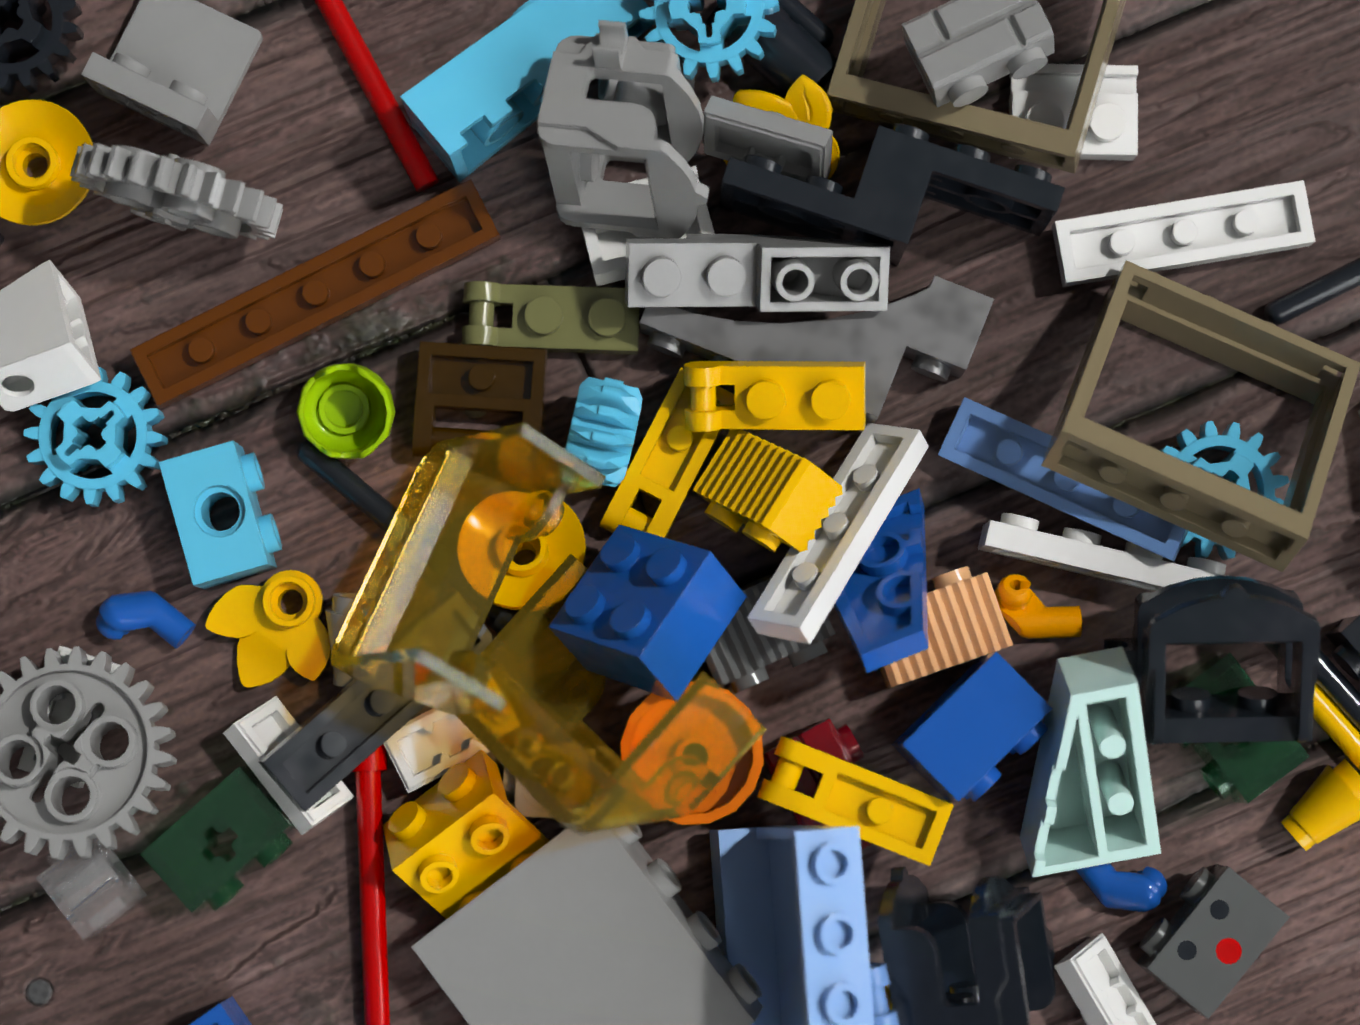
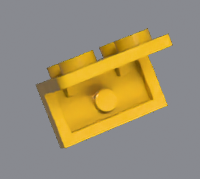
(459, 836)

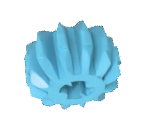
(605, 426)

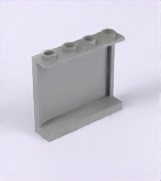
(587, 939)

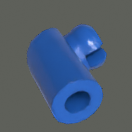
(143, 610)
(1125, 890)

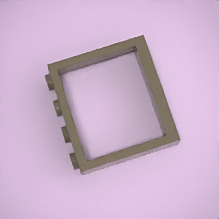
(969, 124)
(1173, 487)

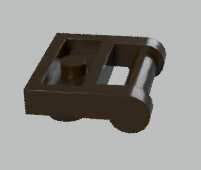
(475, 380)

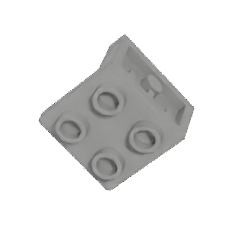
(177, 65)

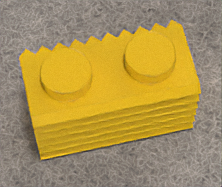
(767, 490)

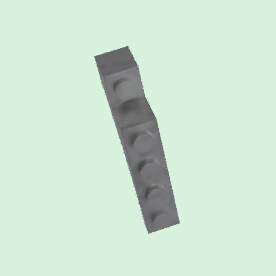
(930, 327)

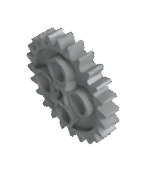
(176, 191)
(114, 785)

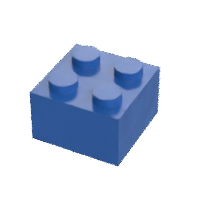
(648, 611)
(973, 728)

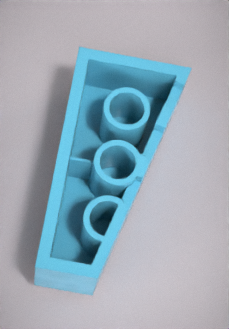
(499, 81)

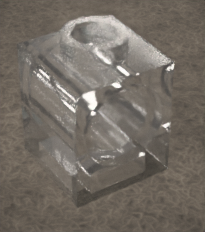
(91, 890)

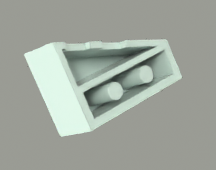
(1091, 770)

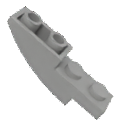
(758, 272)

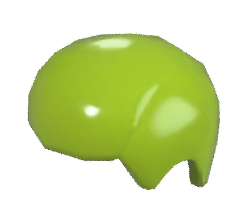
(346, 411)

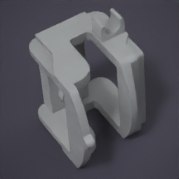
(588, 133)

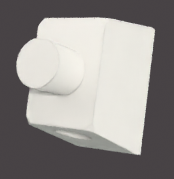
(43, 340)

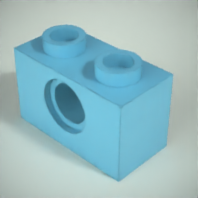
(193, 487)

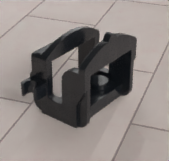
(1224, 612)
(961, 965)

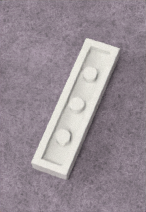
(1184, 232)
(1081, 553)
(813, 579)

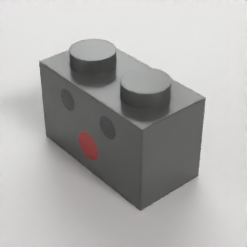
(1210, 938)

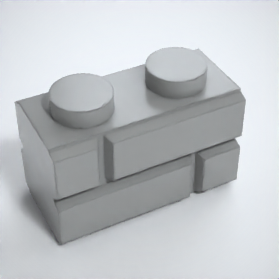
(975, 43)

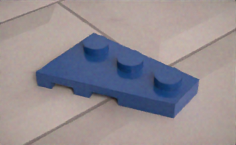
(887, 593)

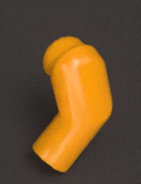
(1030, 616)

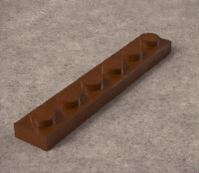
(315, 294)

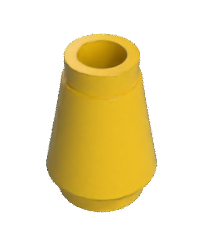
(1326, 806)

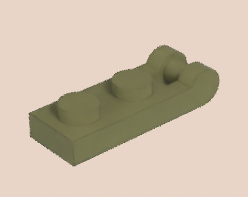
(552, 318)

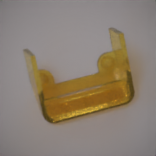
(447, 561)
(565, 761)

